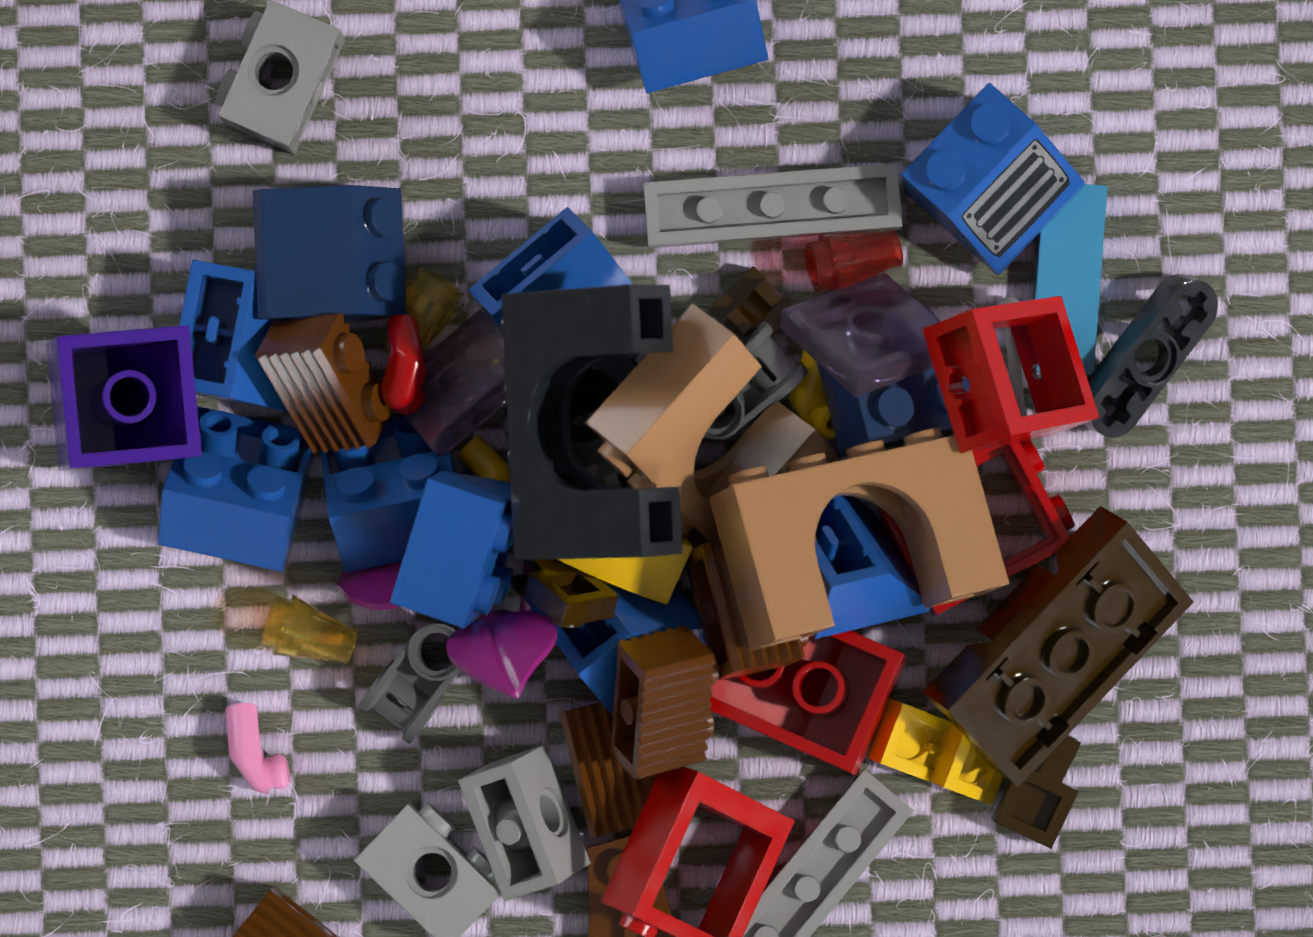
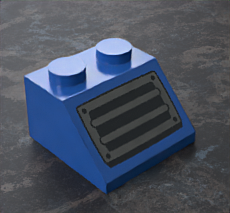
(992, 179)

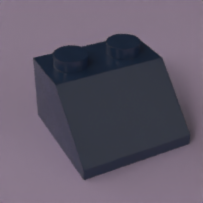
(329, 252)
(886, 412)

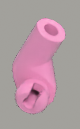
(246, 752)

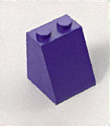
(123, 397)

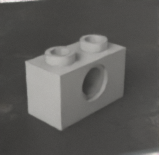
(281, 114)
(524, 822)
(393, 862)

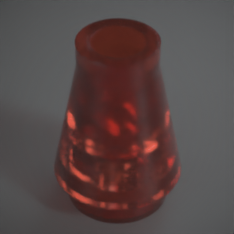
(850, 258)

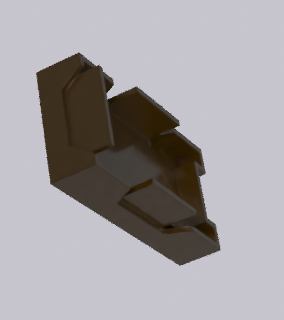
(1059, 645)

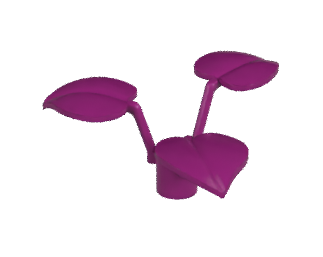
(495, 650)

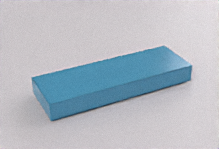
(1072, 265)

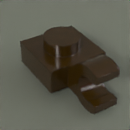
(565, 593)
(1042, 801)

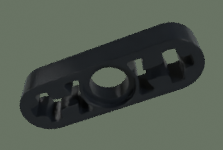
(1187, 330)

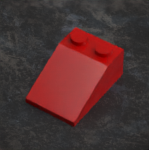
(820, 703)

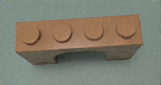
(669, 403)
(772, 524)

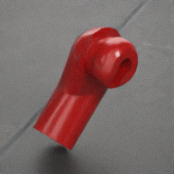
(405, 367)

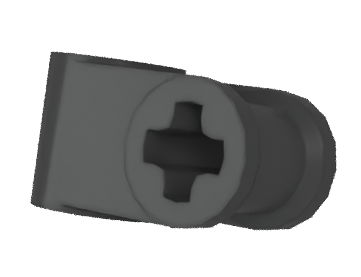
(765, 388)
(413, 683)

